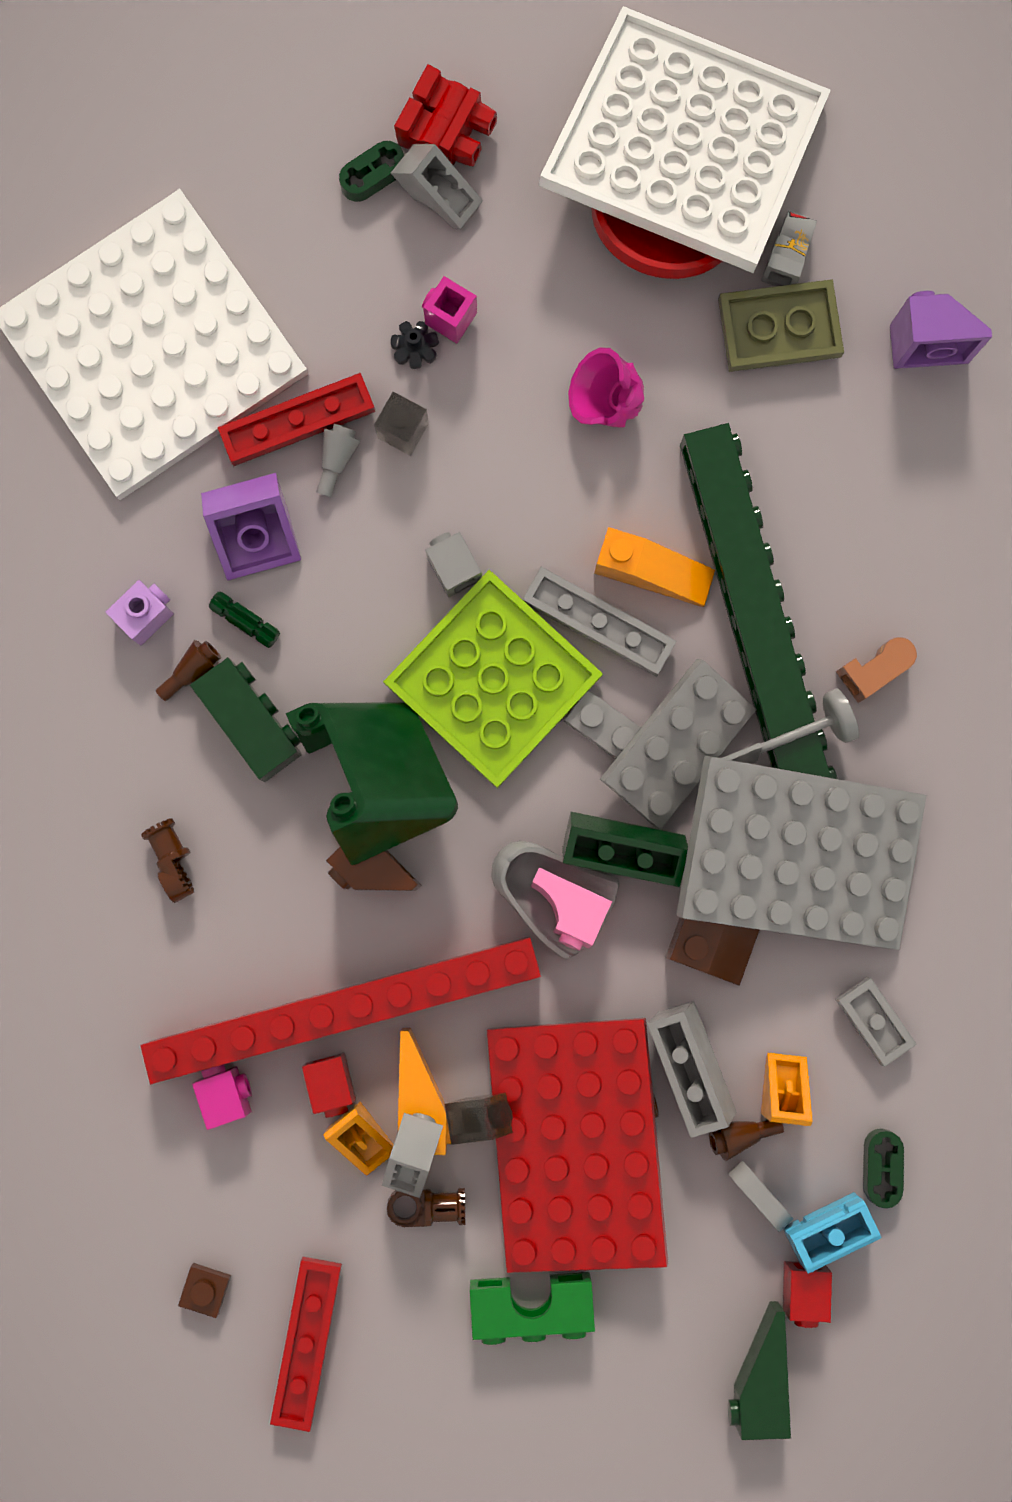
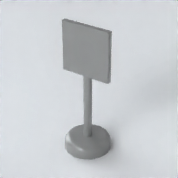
(838, 716)

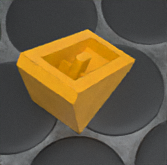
(786, 1090)
(360, 1139)

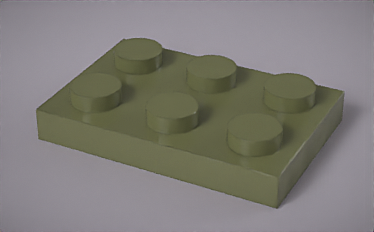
(780, 325)

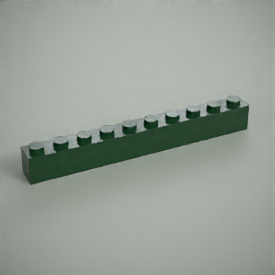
(753, 598)

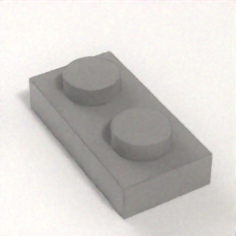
(602, 724)
(876, 1021)

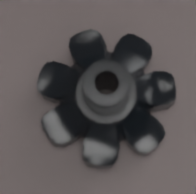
(414, 344)

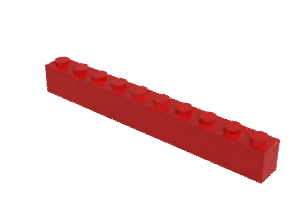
(340, 1010)

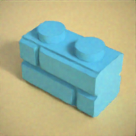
(832, 1232)

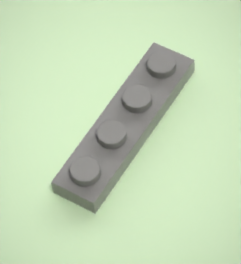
(599, 621)

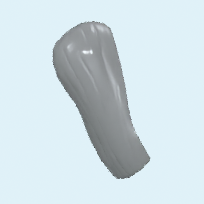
(514, 873)

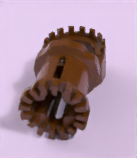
(169, 853)
(430, 1208)

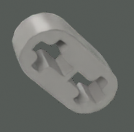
(760, 1196)

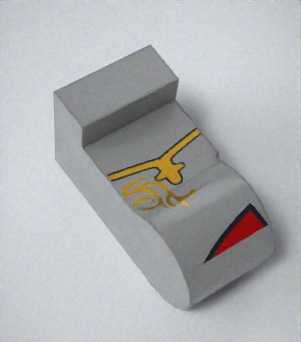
(789, 250)

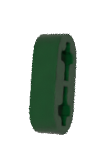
(371, 170)
(893, 1168)

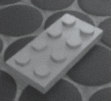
(670, 748)

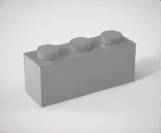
(692, 1069)

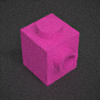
(449, 309)
(222, 1095)

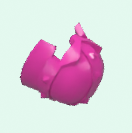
(605, 389)

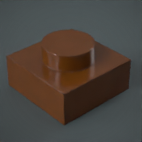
(204, 1290)

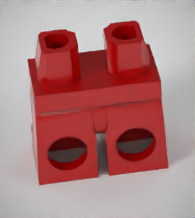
(445, 116)

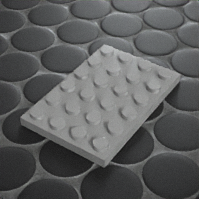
(800, 854)

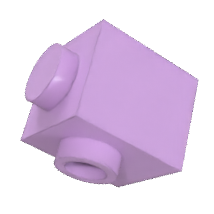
(141, 611)

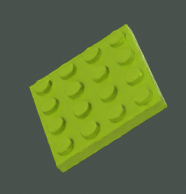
(493, 678)

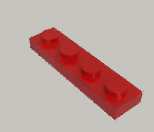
(296, 419)
(306, 1344)

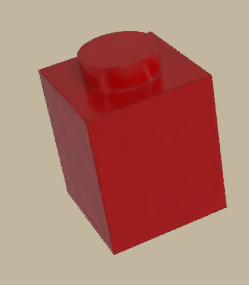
(329, 1085)
(807, 1295)

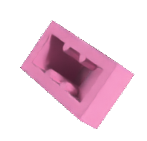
(576, 909)

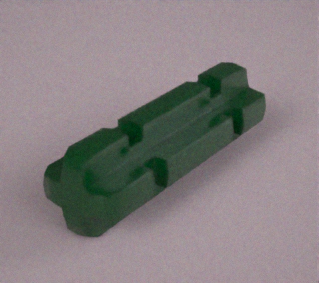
(244, 619)

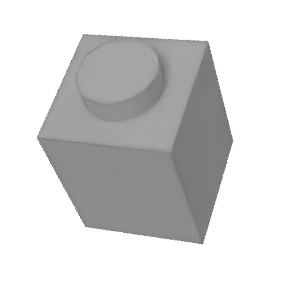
(453, 563)

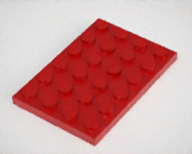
(582, 1147)

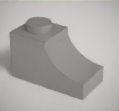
(437, 184)
(412, 1154)

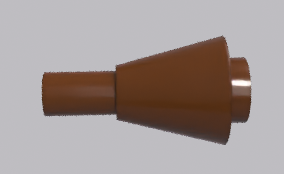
(194, 664)
(741, 1136)

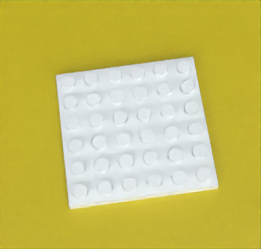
(685, 139)
(149, 344)

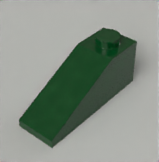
(762, 1388)

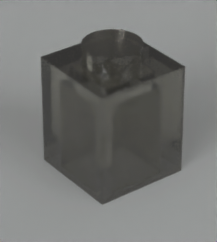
(401, 423)
(479, 1118)

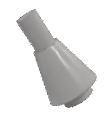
(337, 450)

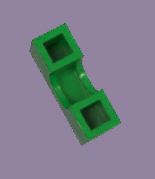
(499, 1316)

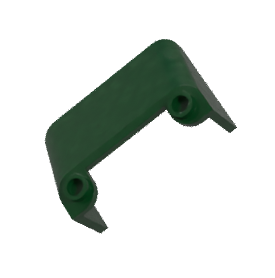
(390, 771)

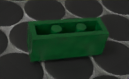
(247, 718)
(625, 849)

